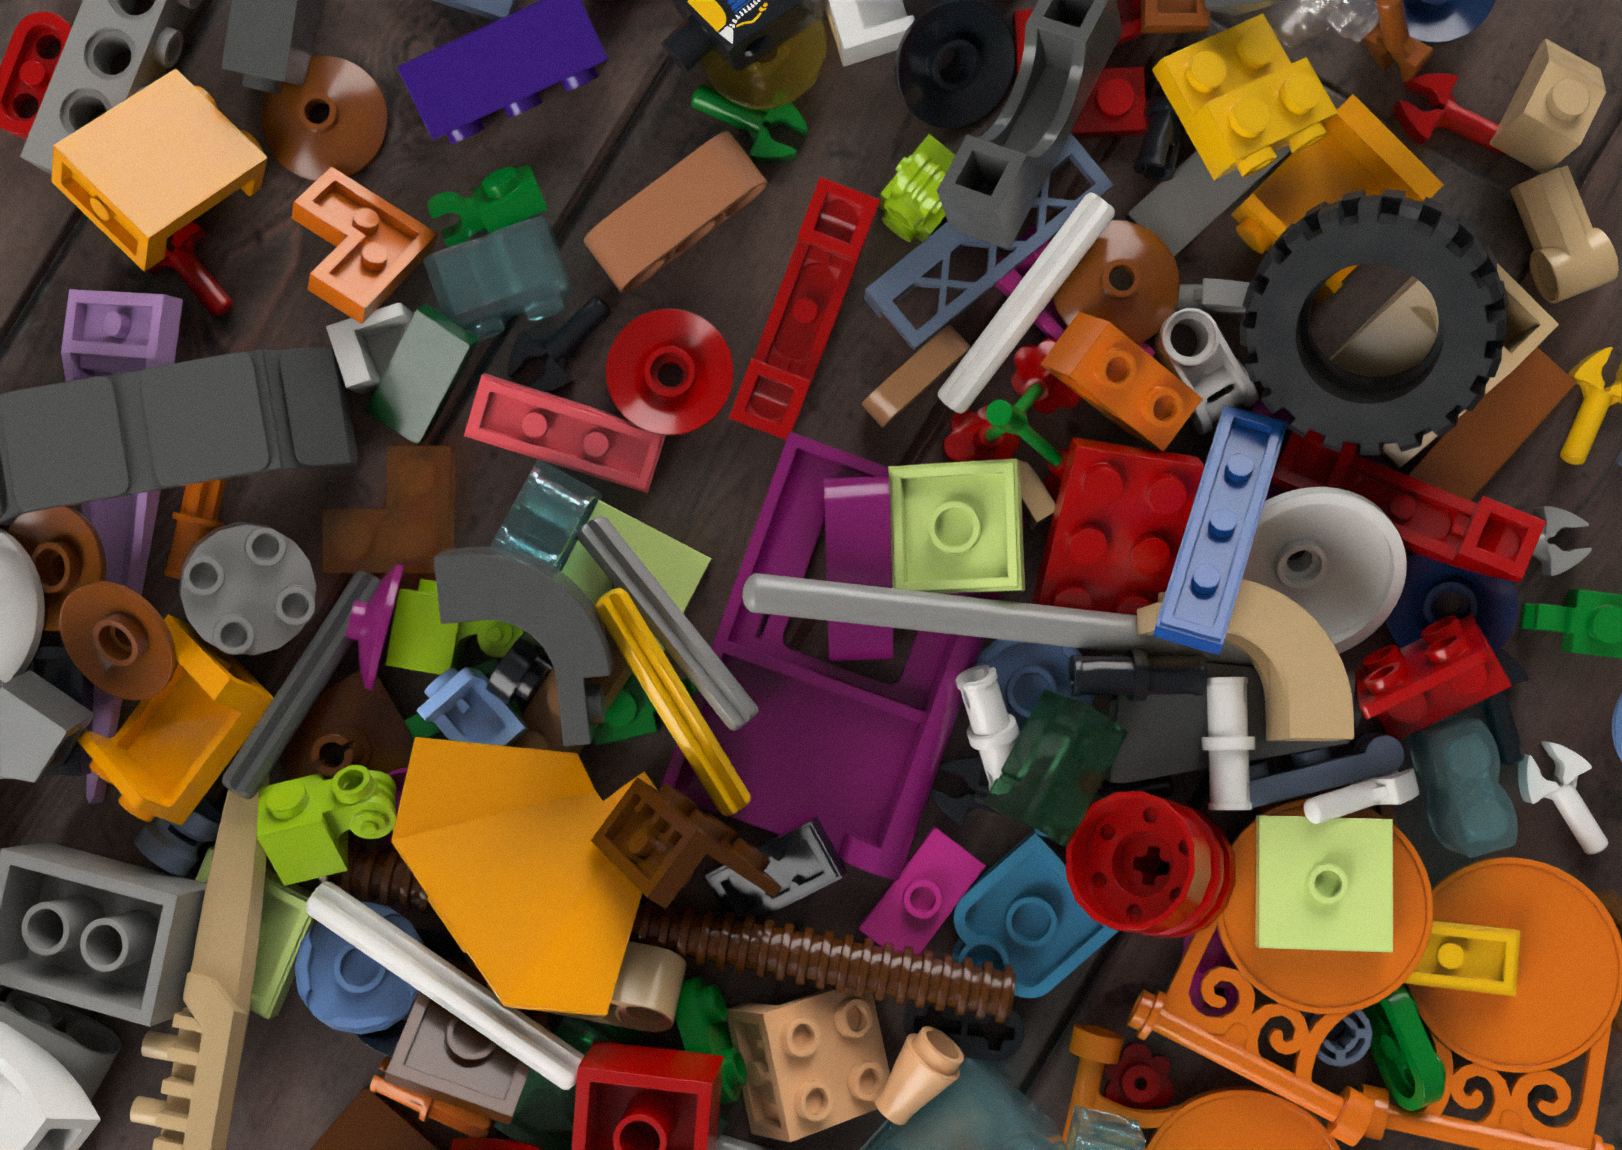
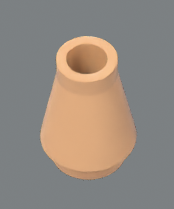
(921, 1072)

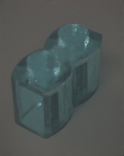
(500, 277)
(1464, 796)

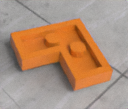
(372, 241)

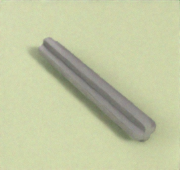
(668, 623)

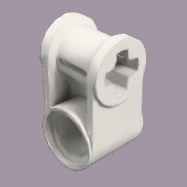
(1206, 370)

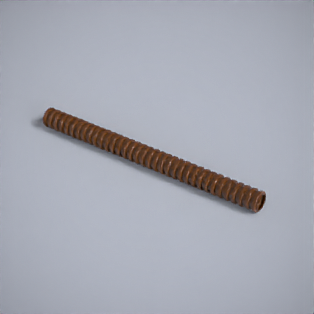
(750, 946)

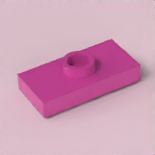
(924, 895)

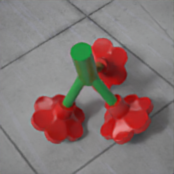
(996, 428)

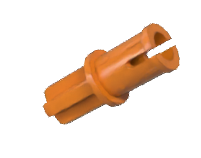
(196, 518)
(447, 1114)

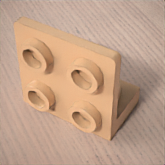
(809, 1061)

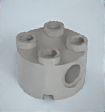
(247, 588)

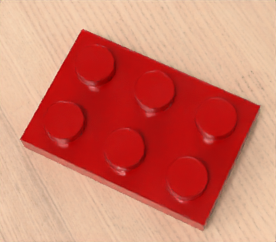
(1116, 526)

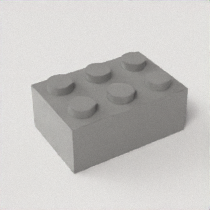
(96, 931)

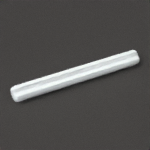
(445, 984)

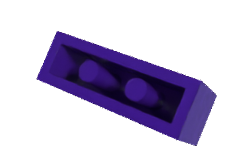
(503, 67)

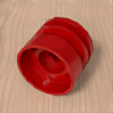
(1117, 861)

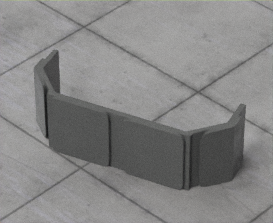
(172, 428)

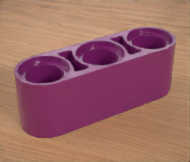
(858, 554)

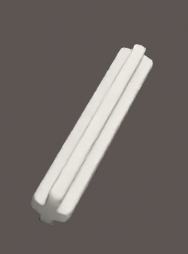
(1026, 302)

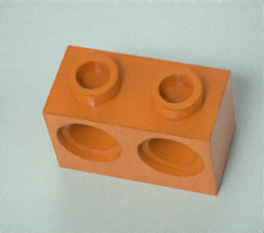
(1121, 380)

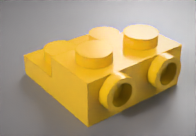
(1244, 98)

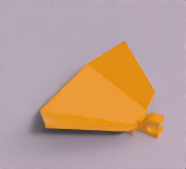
(514, 869)

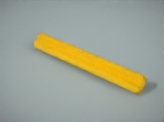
(672, 701)

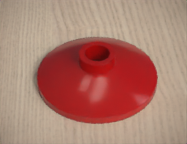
(661, 341)

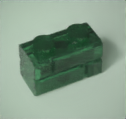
(1056, 767)

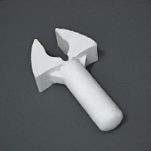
(1380, 790)
(1563, 793)

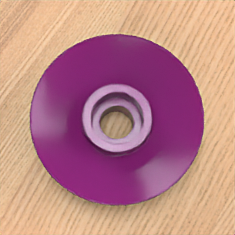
(371, 624)

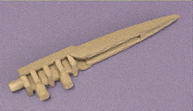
(216, 994)

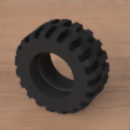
(1366, 408)

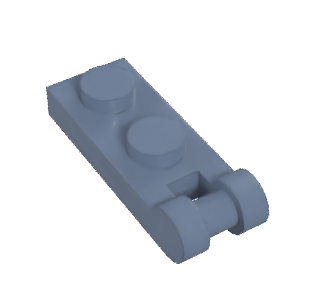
(1318, 769)

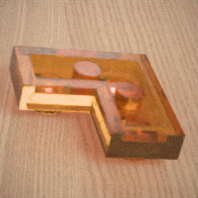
(412, 526)

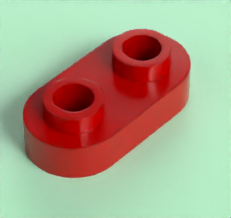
(25, 69)

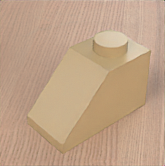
(1550, 108)

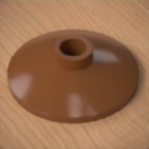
(346, 139)
(1153, 286)
(64, 553)
(117, 640)

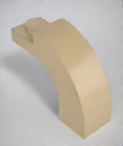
(1296, 661)

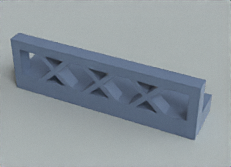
(946, 243)

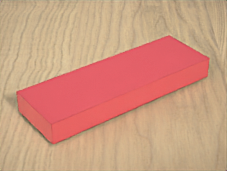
(563, 433)

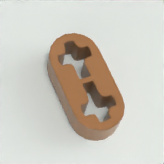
(916, 375)

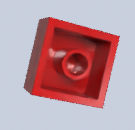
(646, 1099)

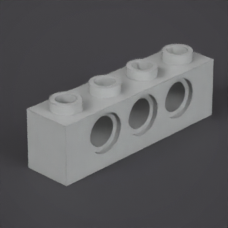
(83, 73)

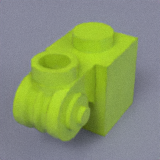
(912, 196)
(428, 646)
(308, 820)

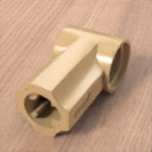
(1567, 249)

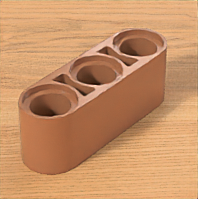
(675, 211)

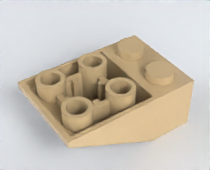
(1407, 327)

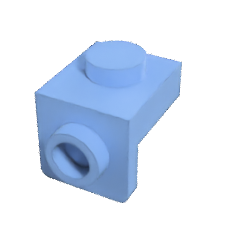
(468, 711)

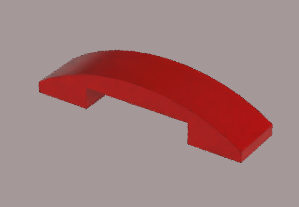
(805, 308)
(1430, 521)

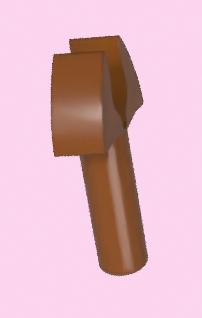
(1392, 41)

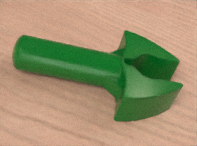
(753, 122)

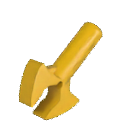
(1593, 407)

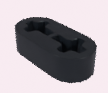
(971, 1042)

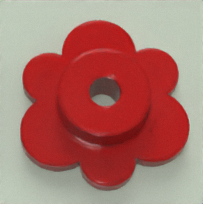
(1137, 1063)

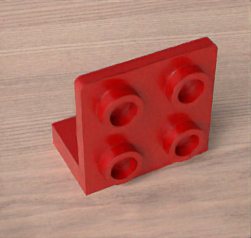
(1429, 677)

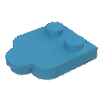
(1027, 919)

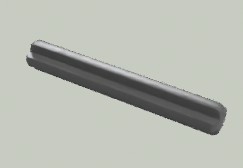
(297, 693)

